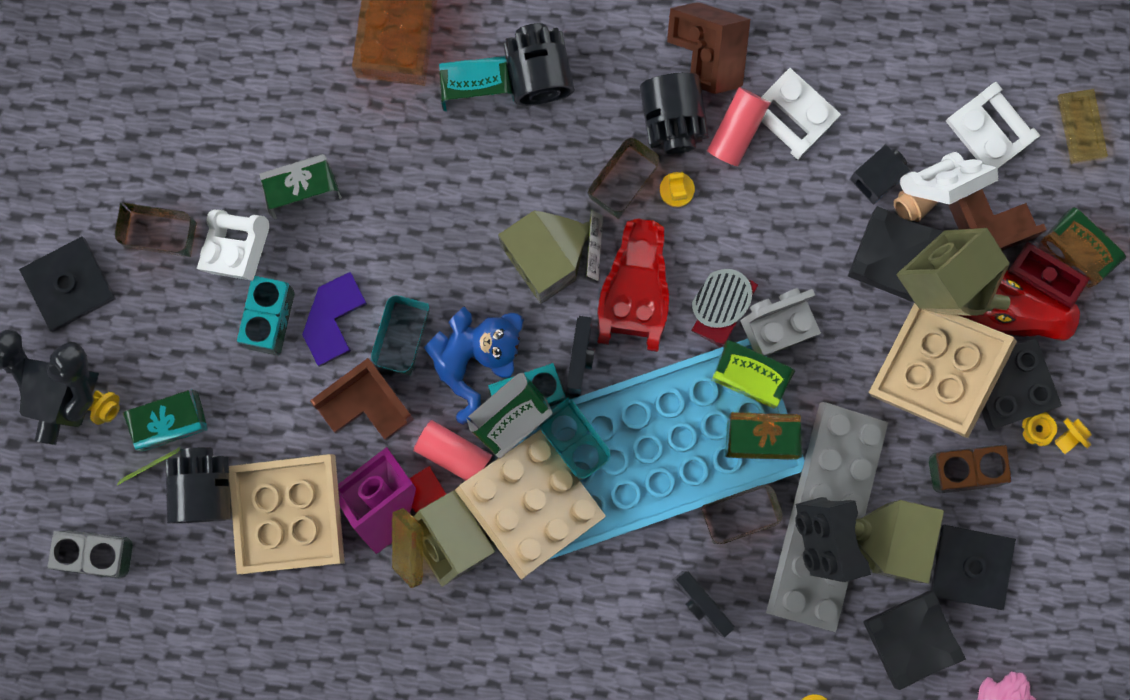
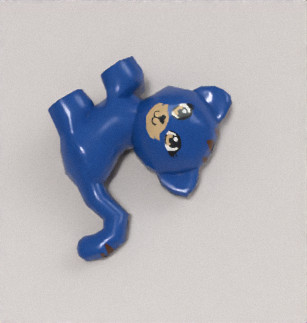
(491, 343)

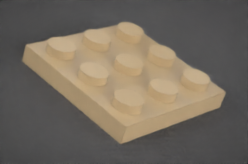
(943, 369)
(530, 504)
(286, 514)

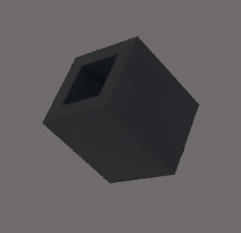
(880, 173)

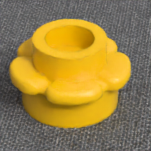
(1042, 438)

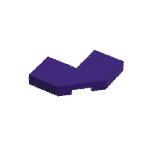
(321, 328)

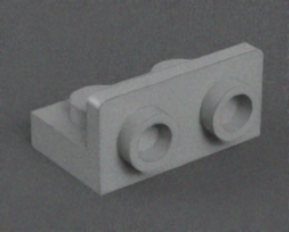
(782, 323)

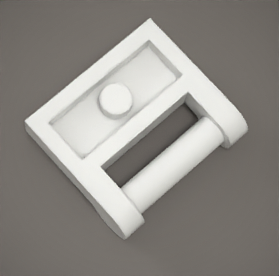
(804, 107)
(983, 135)
(949, 179)
(232, 256)

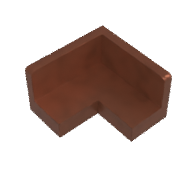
(717, 44)
(1007, 227)
(362, 392)

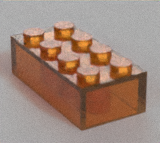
(394, 40)

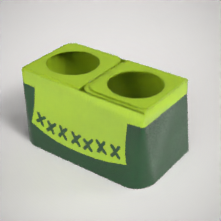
(752, 374)

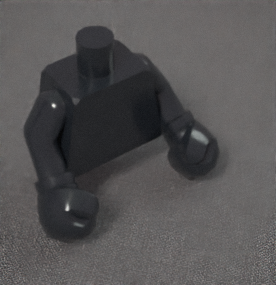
(53, 390)

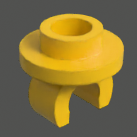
(677, 189)
(104, 407)
(1077, 433)

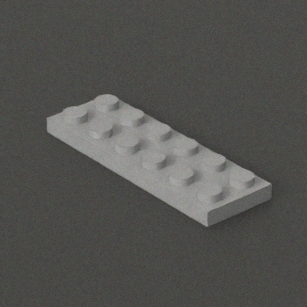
(839, 468)

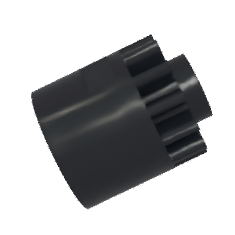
(538, 65)
(674, 112)
(197, 487)

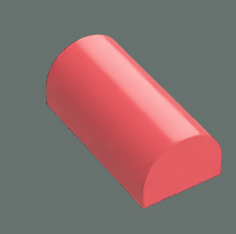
(738, 127)
(451, 451)

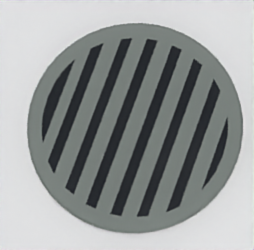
(722, 298)

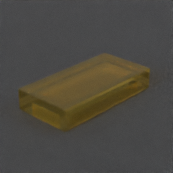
(1082, 126)
(407, 547)

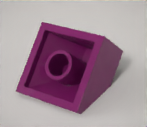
(372, 496)

